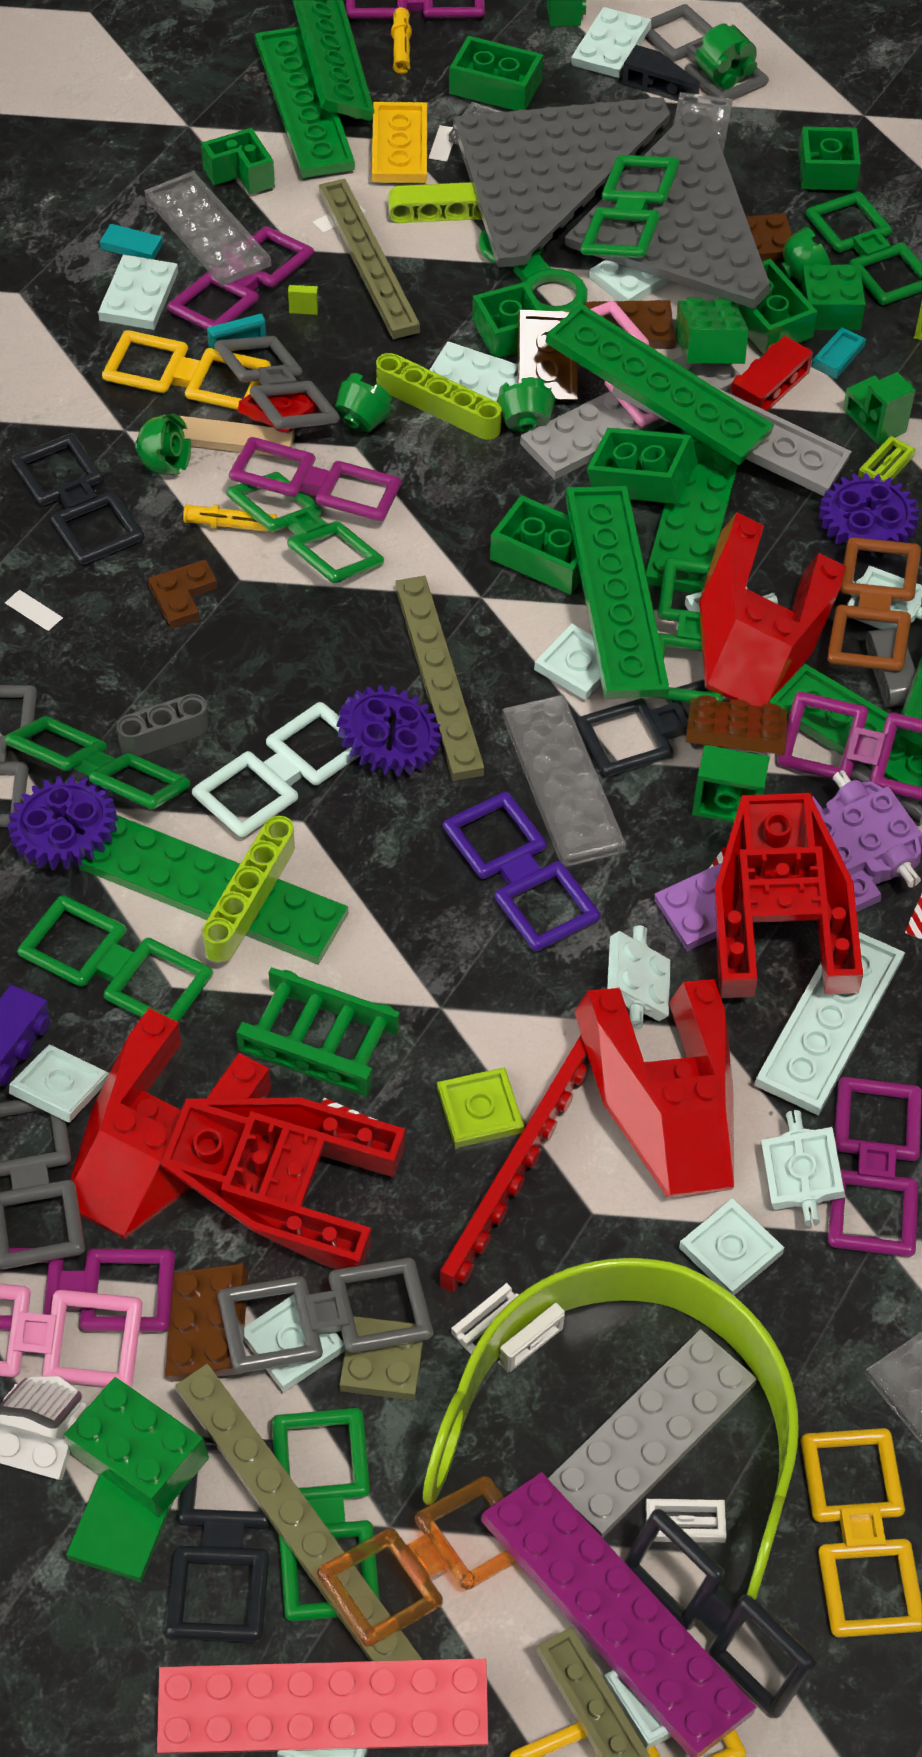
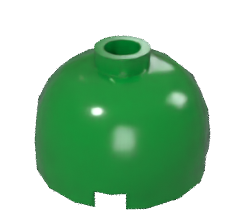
(801, 251)
(163, 444)

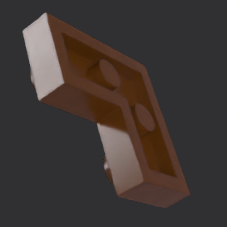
(177, 587)

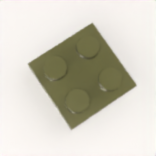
(382, 1371)

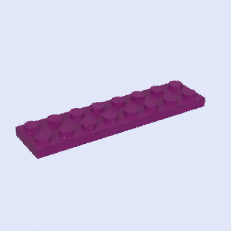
(619, 1616)

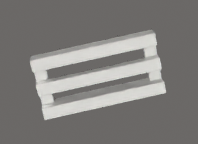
(478, 1313)
(531, 1337)
(687, 1505)

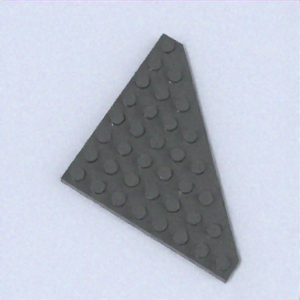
(547, 163)
(701, 225)

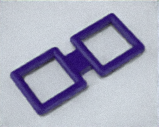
(521, 871)

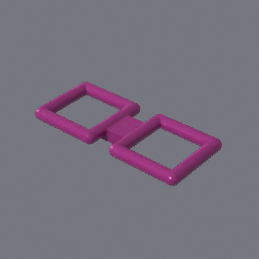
(416, 5)
(244, 286)
(314, 479)
(861, 746)
(877, 1166)
(89, 1280)

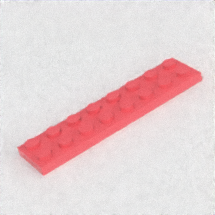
(323, 1706)

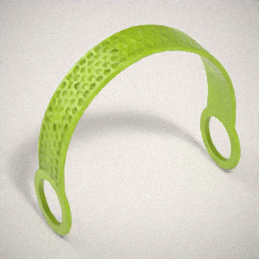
(643, 1282)

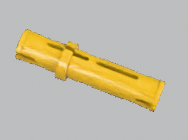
(401, 33)
(194, 514)

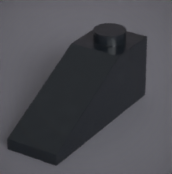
(657, 74)

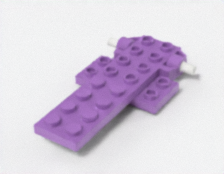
(869, 832)

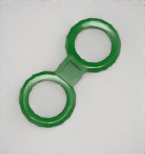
(537, 272)

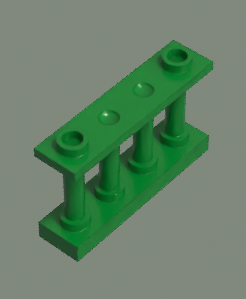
(321, 1062)

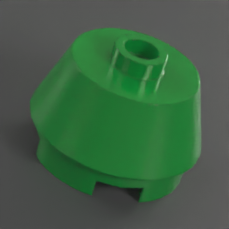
(362, 404)
(526, 404)

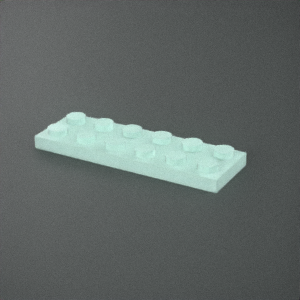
(826, 1031)

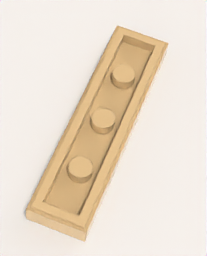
(231, 435)

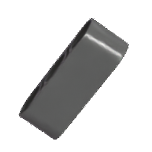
(892, 684)
(163, 725)

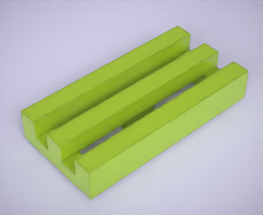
(881, 452)

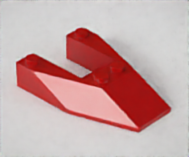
(748, 640)
(784, 869)
(671, 1109)
(129, 1129)
(261, 1159)

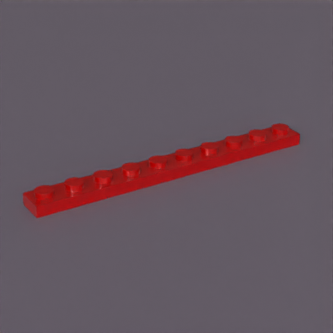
(510, 1177)

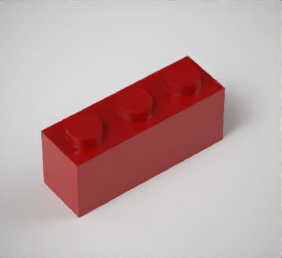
(773, 374)

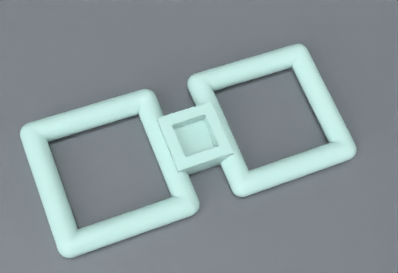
(277, 771)

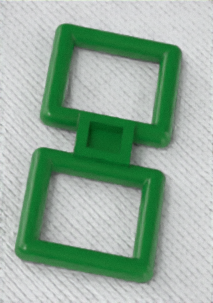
(630, 206)
(869, 245)
(308, 528)
(689, 623)
(96, 763)
(112, 960)
(327, 1503)

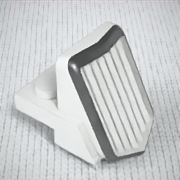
(35, 1423)

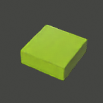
(303, 299)

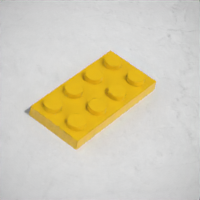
(399, 142)

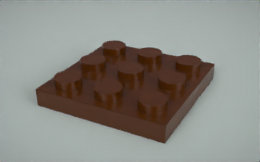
(737, 725)

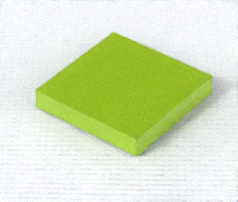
(480, 1107)

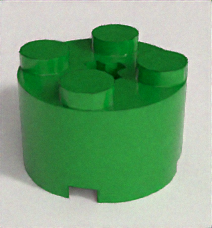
(726, 55)

